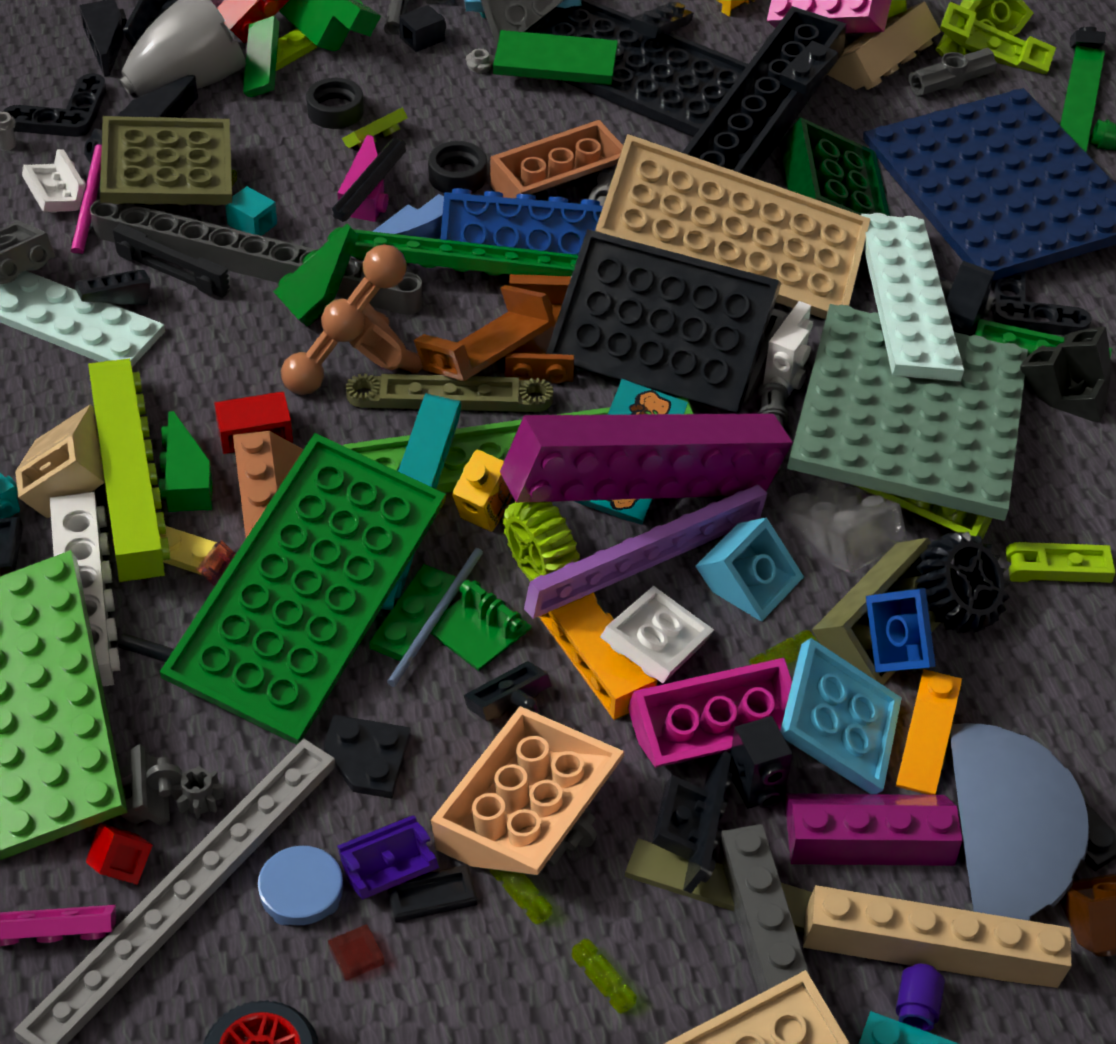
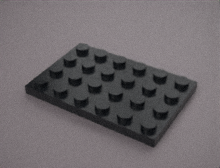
(664, 320)

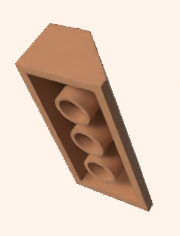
(554, 160)
(262, 466)

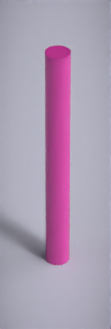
(89, 198)

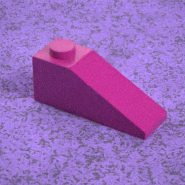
(377, 200)

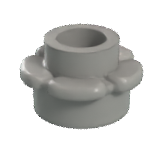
(479, 61)

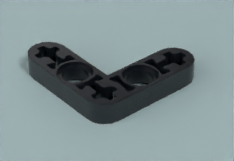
(70, 116)
(1018, 307)

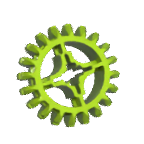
(539, 538)

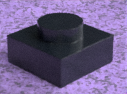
(1088, 37)

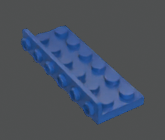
(518, 221)

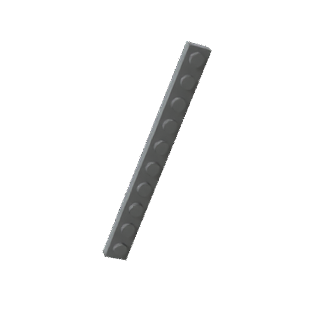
(175, 898)

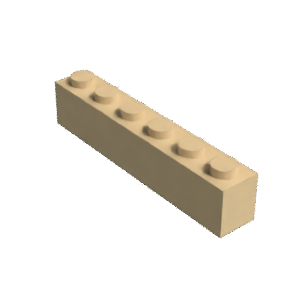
(937, 936)

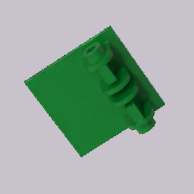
(479, 626)

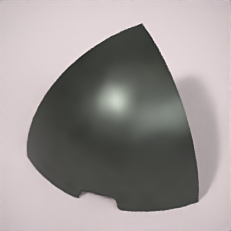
(1073, 373)

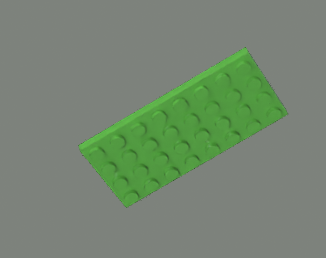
(53, 711)

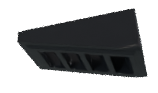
(118, 288)

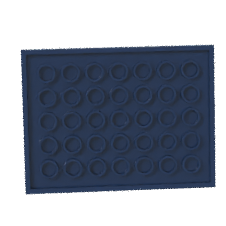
(1001, 182)

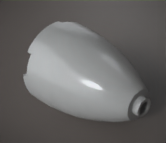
(180, 43)

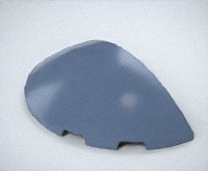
(1018, 820)

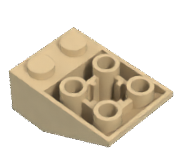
(61, 462)

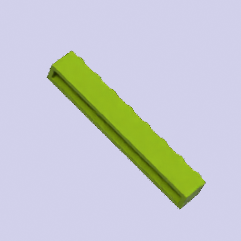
(126, 471)

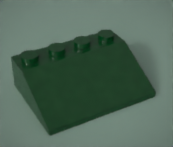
(832, 169)

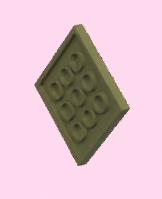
(166, 161)

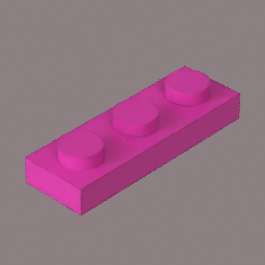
(52, 924)

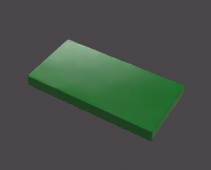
(555, 57)

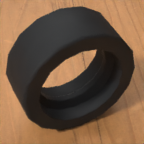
(335, 116)
(457, 152)

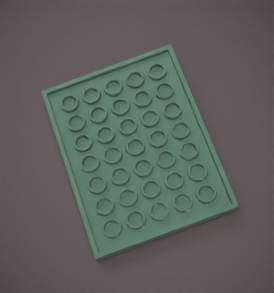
(909, 433)

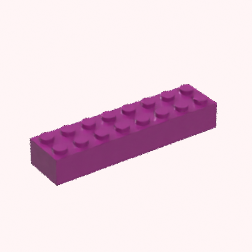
(642, 456)

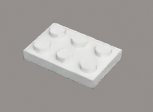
(657, 634)

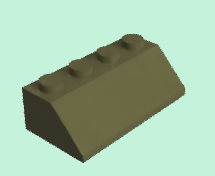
(847, 626)

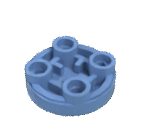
(300, 885)

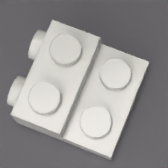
(789, 350)

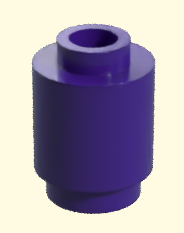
(920, 996)

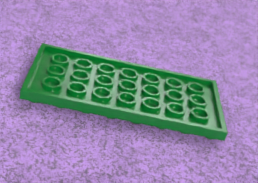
(304, 588)

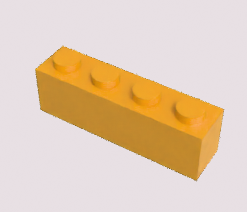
(607, 673)

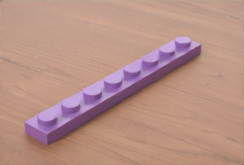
(642, 551)

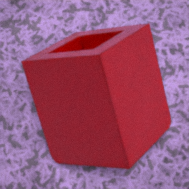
(118, 853)

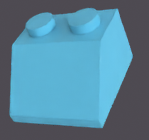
(751, 568)

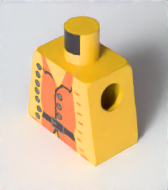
(484, 489)

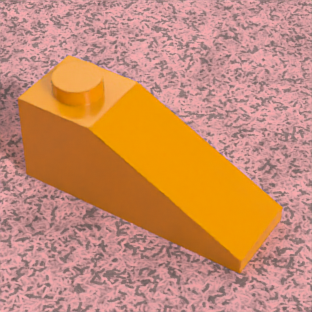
(929, 732)

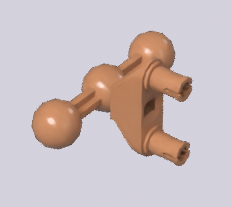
(357, 323)

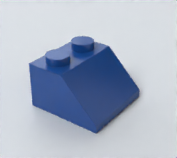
(900, 630)

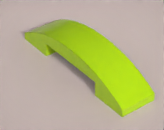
(1008, 50)

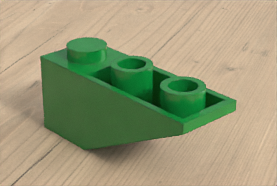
(319, 277)
(186, 470)

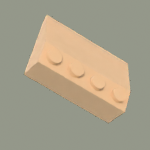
(523, 795)

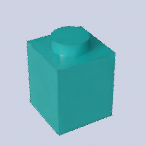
(251, 212)

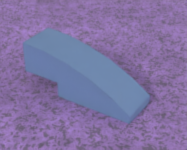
(416, 222)

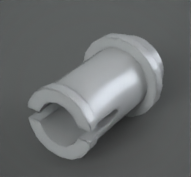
(7, 135)

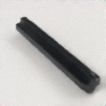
(368, 180)

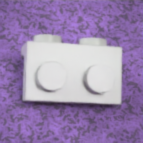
(55, 185)

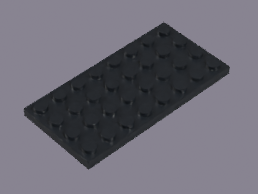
(655, 77)

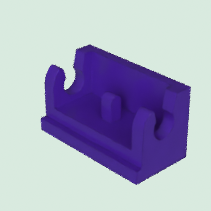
(387, 857)

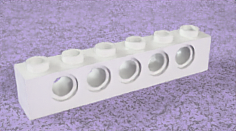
(76, 528)

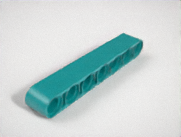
(427, 455)

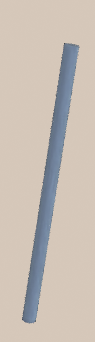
(434, 618)

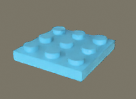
(841, 717)

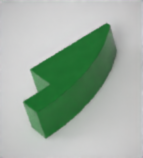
(330, 20)

